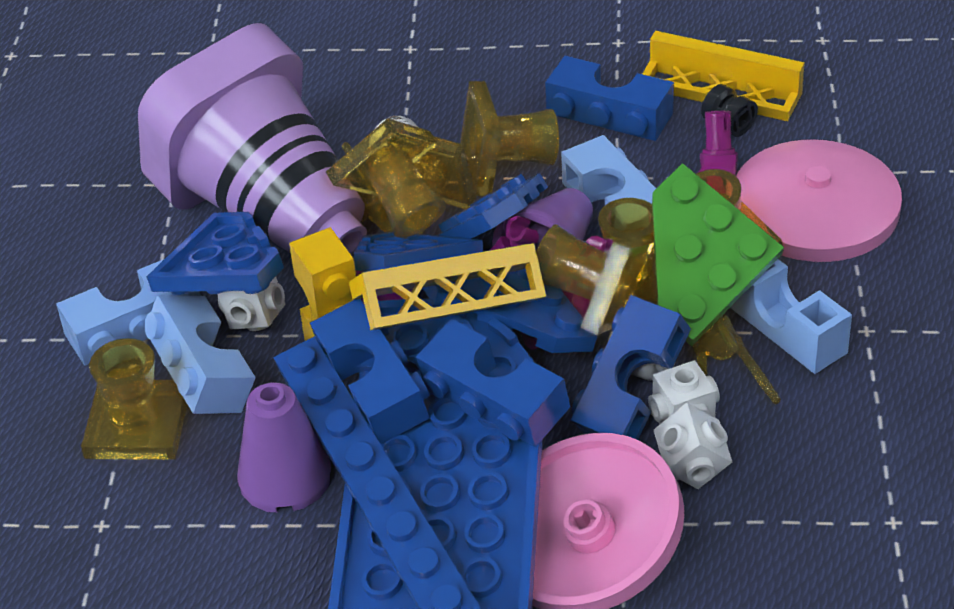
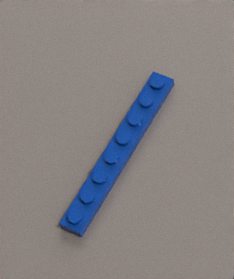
(373, 480)

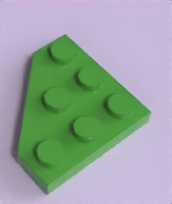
(704, 250)

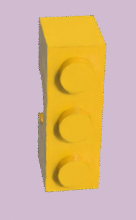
(324, 273)

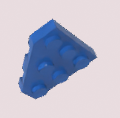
(494, 207)
(388, 251)
(219, 257)
(549, 319)

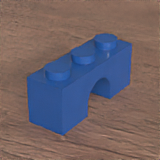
(633, 109)
(640, 336)
(388, 394)
(519, 404)

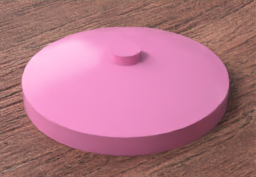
(822, 198)
(603, 521)

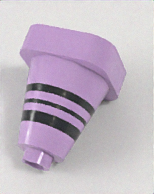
(241, 137)

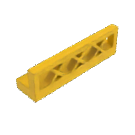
(740, 69)
(442, 273)

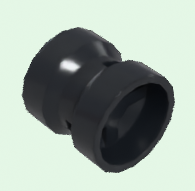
(725, 99)

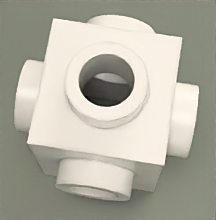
(252, 310)
(682, 385)
(693, 445)

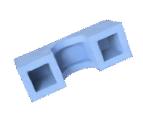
(603, 172)
(93, 320)
(808, 330)
(205, 376)

